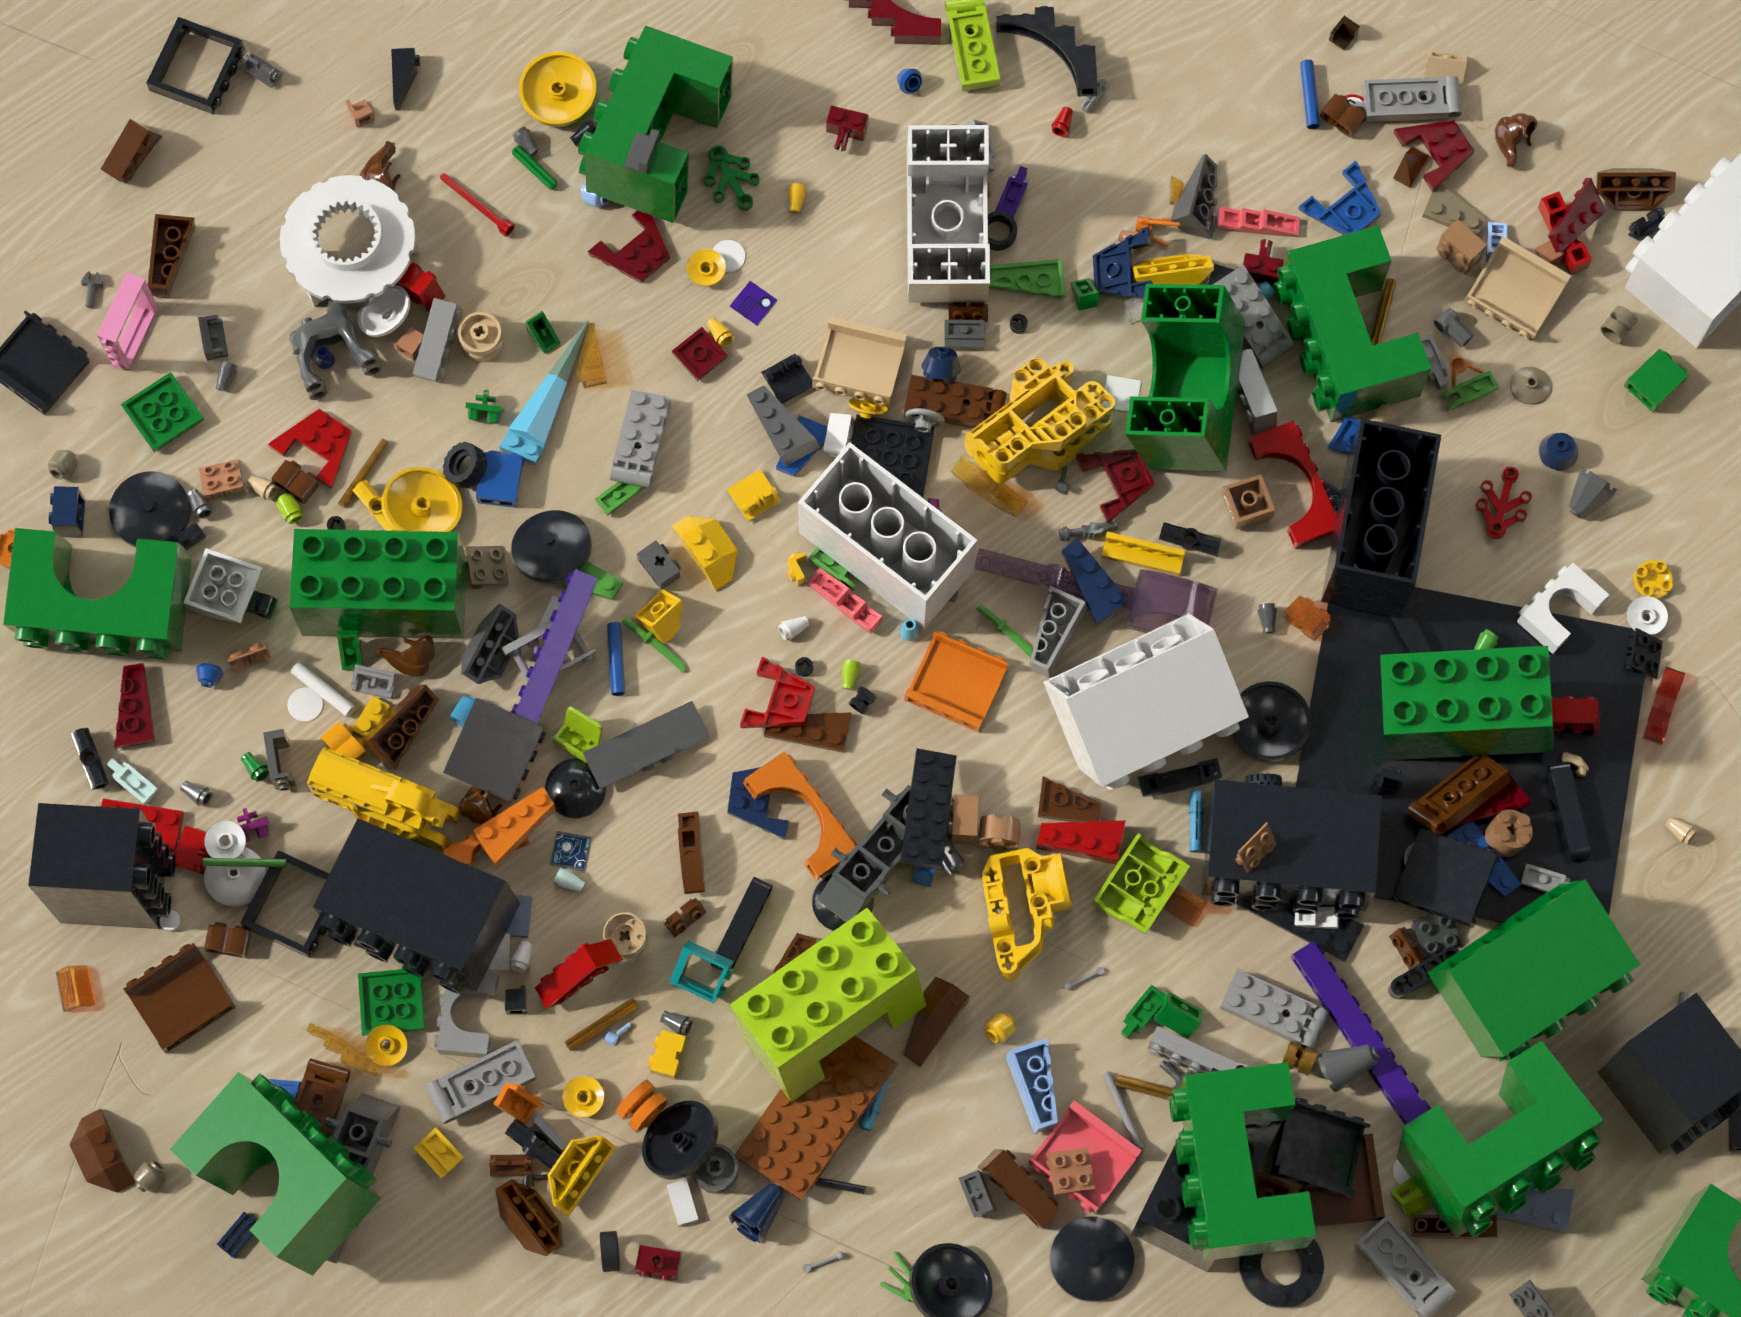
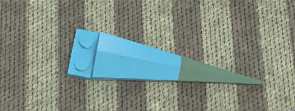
(533, 424)

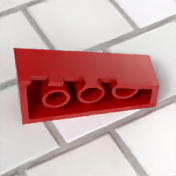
(421, 286)
(1576, 714)
(1086, 840)
(577, 972)

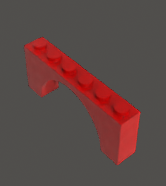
(1286, 444)

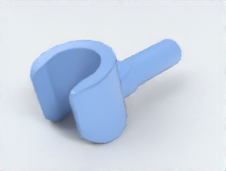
(612, 1038)

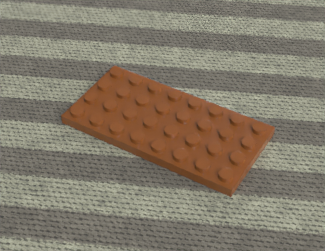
(801, 1137)

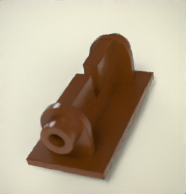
(976, 311)
(692, 911)
(1402, 942)
(510, 1165)

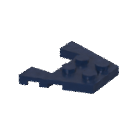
(1114, 267)
(753, 810)

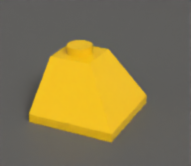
(661, 615)

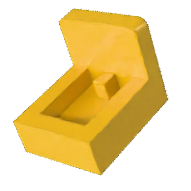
(795, 573)

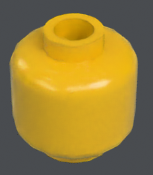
(1000, 1027)

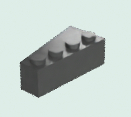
(784, 430)

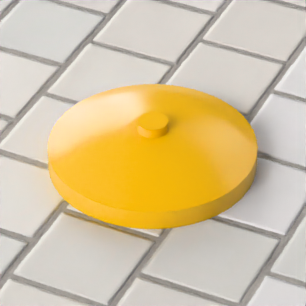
(557, 89)
(421, 501)

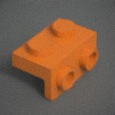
(517, 1102)

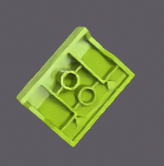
(1140, 885)

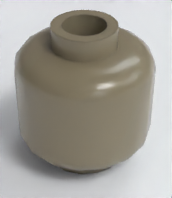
(62, 464)
(149, 1176)

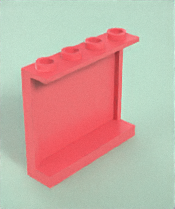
(1108, 1153)

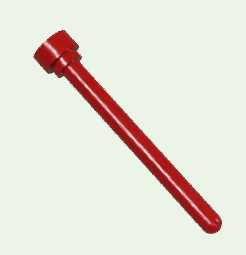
(505, 226)

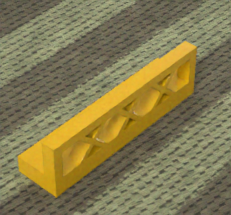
(1143, 553)

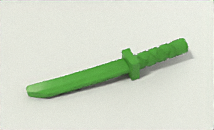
(1002, 626)
(648, 638)

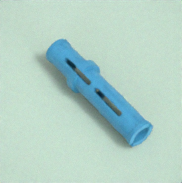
(1196, 820)
(867, 1122)

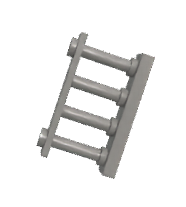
(532, 641)

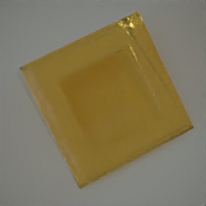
(1176, 188)

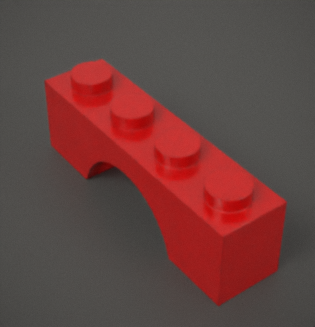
(1576, 254)

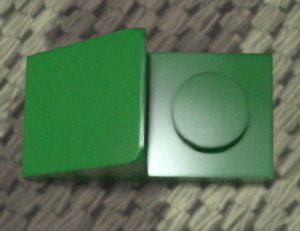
(1085, 294)
(349, 649)

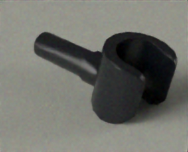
(529, 1179)

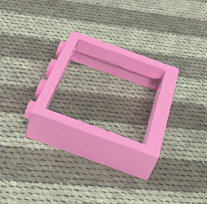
(131, 291)

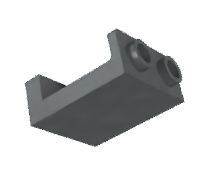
(273, 741)

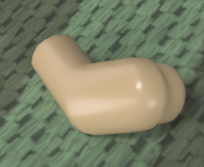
(1578, 762)

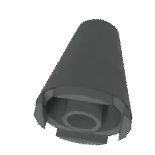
(1347, 1064)

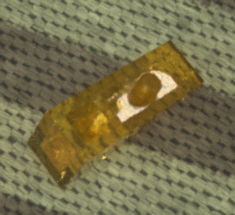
(590, 364)

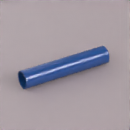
(1310, 94)
(616, 659)

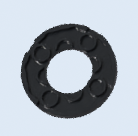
(1289, 1295)

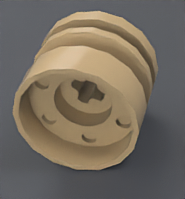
(622, 924)

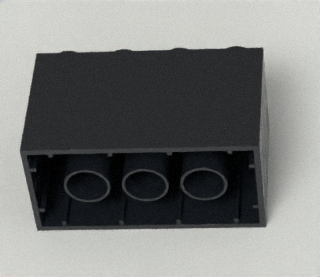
(1381, 518)
(1320, 854)
(100, 866)
(415, 907)
(1678, 1076)
(1164, 1216)

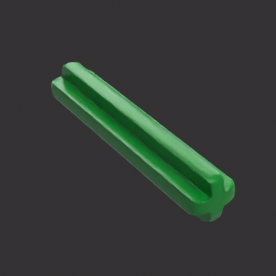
(534, 167)

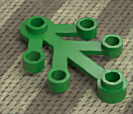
(730, 175)

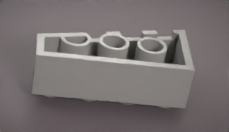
(437, 340)
(1255, 395)
(1058, 624)

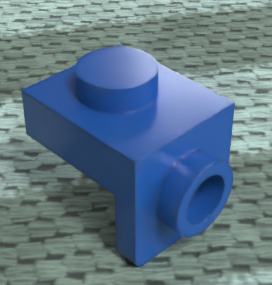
(923, 875)

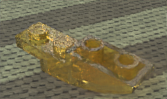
(984, 486)

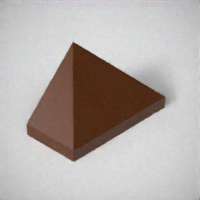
(1410, 166)

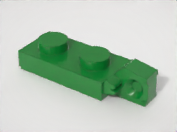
(1143, 1011)

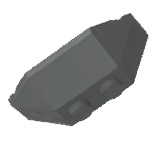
(483, 657)

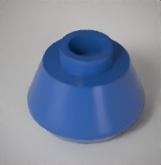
(909, 80)
(209, 674)

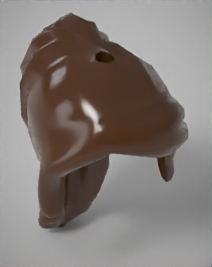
(1511, 132)
(378, 166)
(413, 660)
(476, 806)

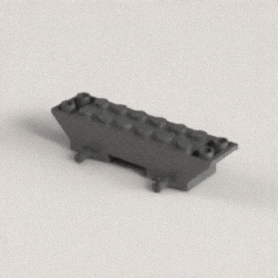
(869, 863)
(364, 1134)

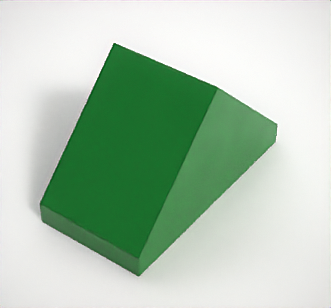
(542, 332)

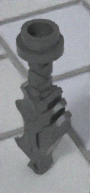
(1093, 530)

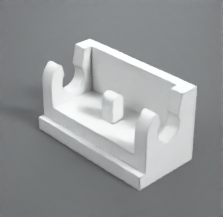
(839, 433)

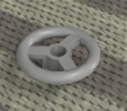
(925, 420)

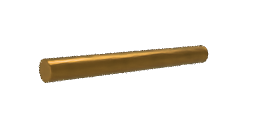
(363, 472)

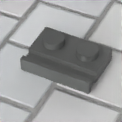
(964, 334)

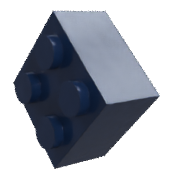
(67, 511)

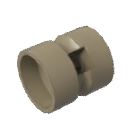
(1616, 326)

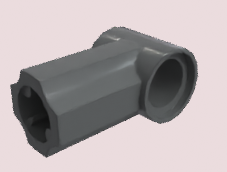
(1450, 323)

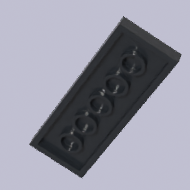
(928, 809)
(1333, 941)

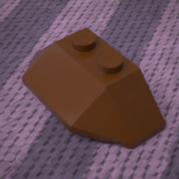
(1635, 187)
(100, 1154)
(529, 1218)

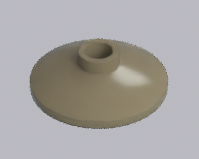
(1527, 393)

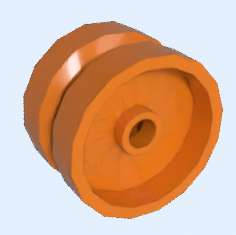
(642, 1106)

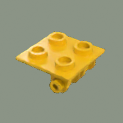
(754, 495)

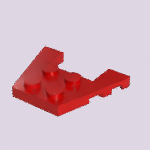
(323, 437)
(788, 701)

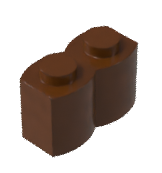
(1343, 115)
(295, 481)
(227, 940)

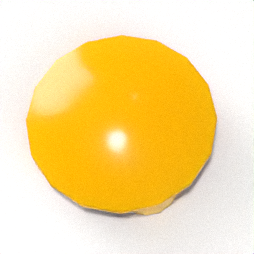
(1653, 579)

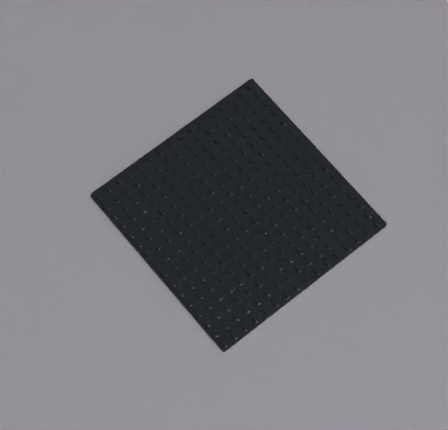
(1350, 745)

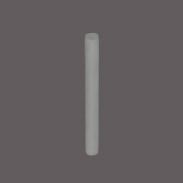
(1123, 1110)

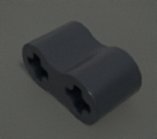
(261, 605)

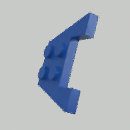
(1352, 211)

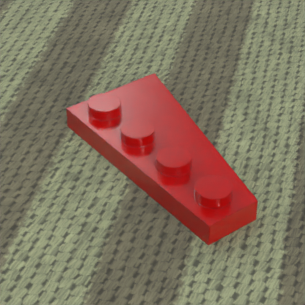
(166, 820)

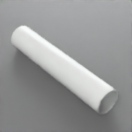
(322, 689)

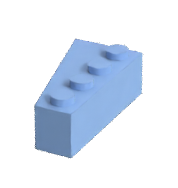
(1034, 1083)

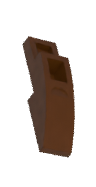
(691, 852)
(1434, 1227)

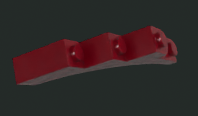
(905, 26)

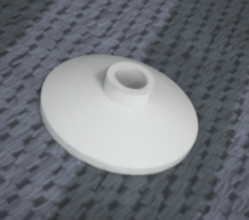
(1653, 609)
(218, 833)

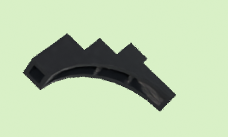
(1041, 27)

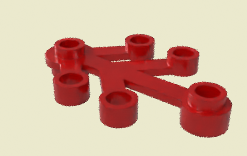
(1502, 506)

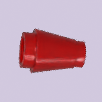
(1062, 122)

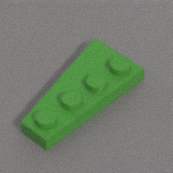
(1031, 277)
(606, 586)

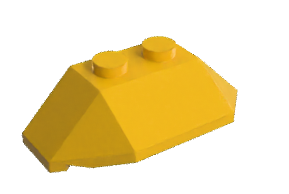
(1174, 269)
(709, 548)
(577, 1170)

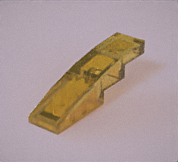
(349, 1054)

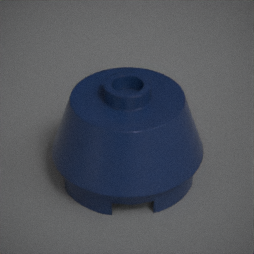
(941, 364)
(1558, 451)

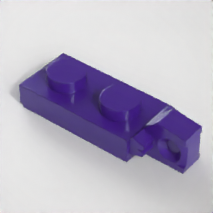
(1013, 192)

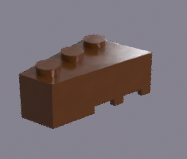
(130, 151)

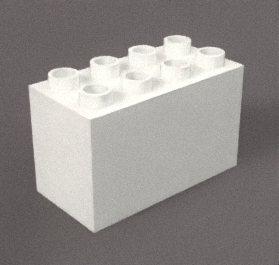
(1694, 260)
(886, 535)
(1147, 701)

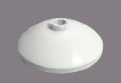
(384, 312)
(234, 890)

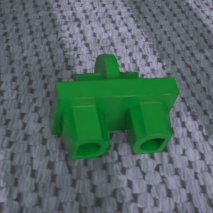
(474, 409)

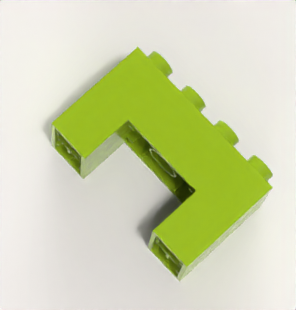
(826, 1001)

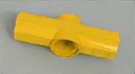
(370, 499)

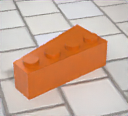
(513, 826)

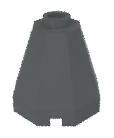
(1589, 493)

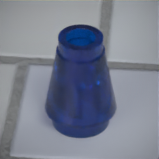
(324, 358)

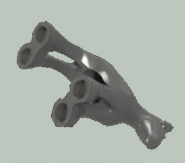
(329, 330)

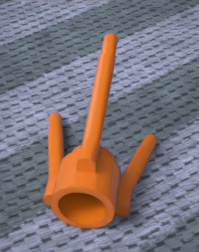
(1149, 222)
(1459, 366)

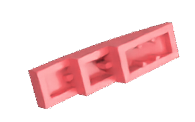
(1258, 222)
(845, 601)

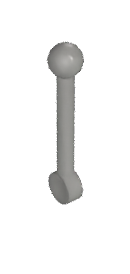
(1100, 971)
(807, 1268)

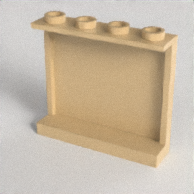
(1517, 288)
(859, 361)

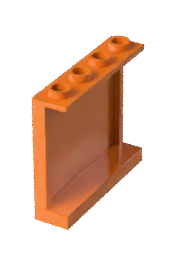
(956, 681)

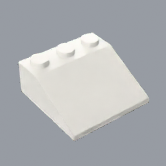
(222, 587)

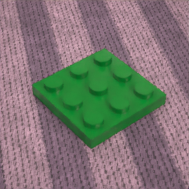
(162, 412)
(391, 999)

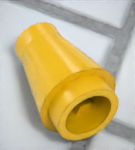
(796, 197)
(720, 333)

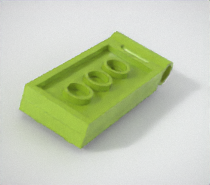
(974, 52)

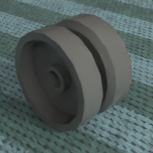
(725, 1178)

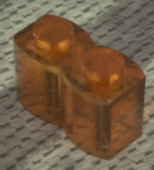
(1307, 617)

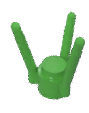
(907, 1295)

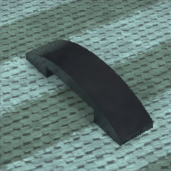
(1180, 779)

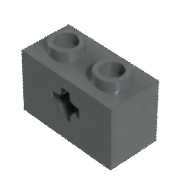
(662, 575)

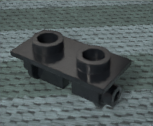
(1641, 229)

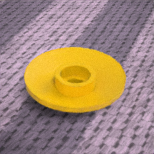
(705, 259)
(867, 408)
(386, 1055)
(583, 1086)

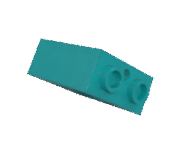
(694, 987)

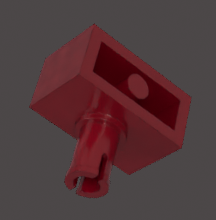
(846, 125)
(1262, 266)
(658, 1263)

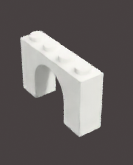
(1570, 583)

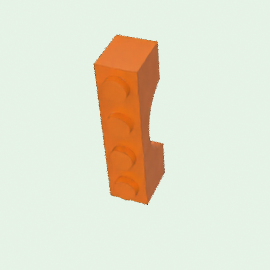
(467, 849)

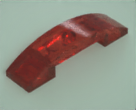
(1663, 705)

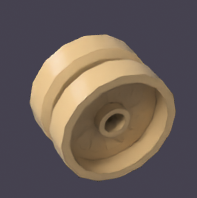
(480, 336)

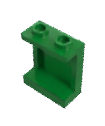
(1656, 379)

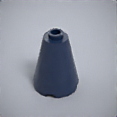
(758, 1212)

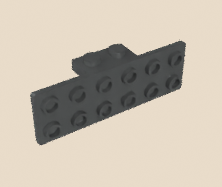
(646, 745)

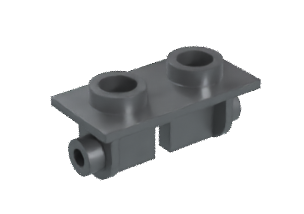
(260, 69)
(952, 862)

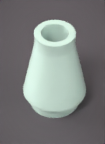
(568, 880)

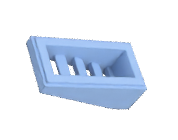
(1494, 226)

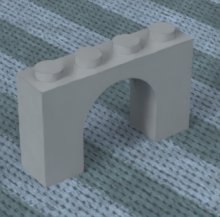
(451, 1038)

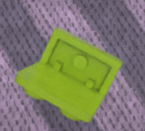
(578, 733)

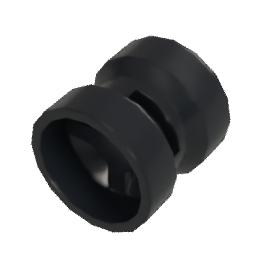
(862, 700)

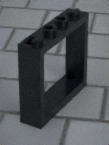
(168, 52)
(261, 896)

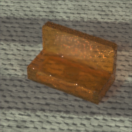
(1185, 905)
(75, 987)

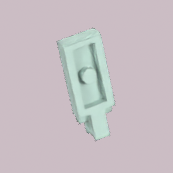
(133, 781)

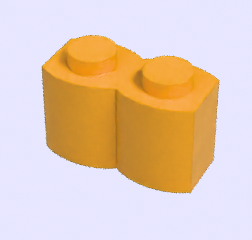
(340, 740)

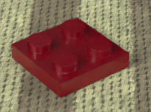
(699, 354)

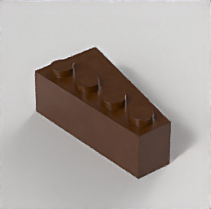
(396, 731)
(1020, 1187)

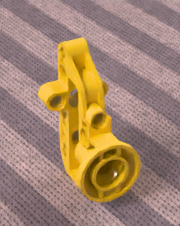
(1044, 886)

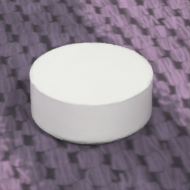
(171, 923)

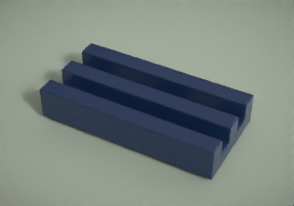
(233, 1228)

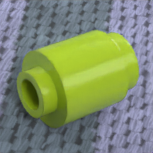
(289, 508)

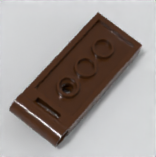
(949, 400)
(1459, 794)
(325, 1083)

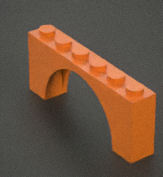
(783, 776)

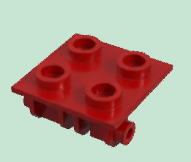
(191, 850)

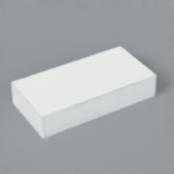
(682, 1202)

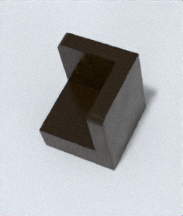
(1344, 33)

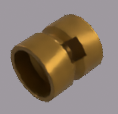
(1306, 1055)

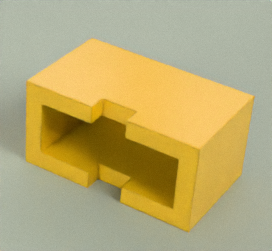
(665, 1060)

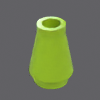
(850, 673)

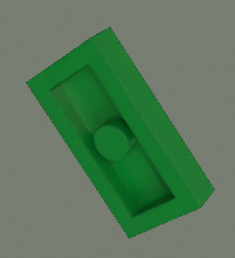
(1179, 1015)

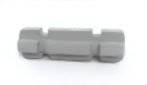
(1088, 104)

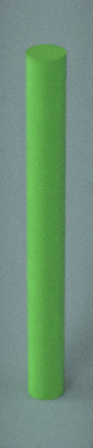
(244, 862)

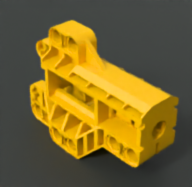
(1008, 445)
(381, 798)

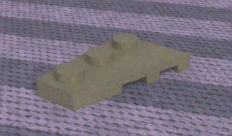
(1446, 208)

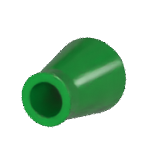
(257, 770)

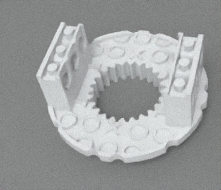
(364, 276)

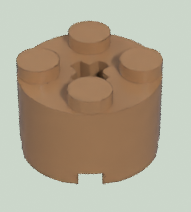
(999, 833)
(1509, 833)

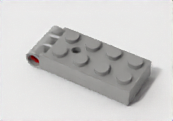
(1402, 99)
(1272, 338)
(644, 429)
(1264, 1004)
(1188, 1053)
(488, 1078)
(1397, 1260)

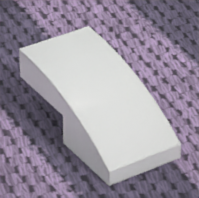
(1323, 919)

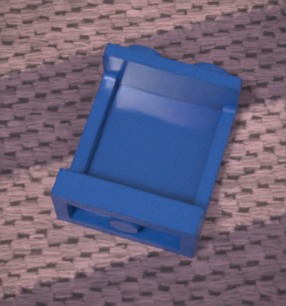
(500, 479)

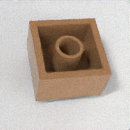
(1461, 247)
(1248, 501)
(965, 819)

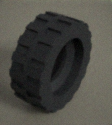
(454, 459)

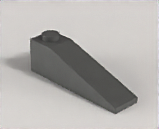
(1197, 201)

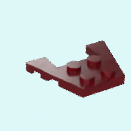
(1444, 143)
(641, 255)
(1126, 474)

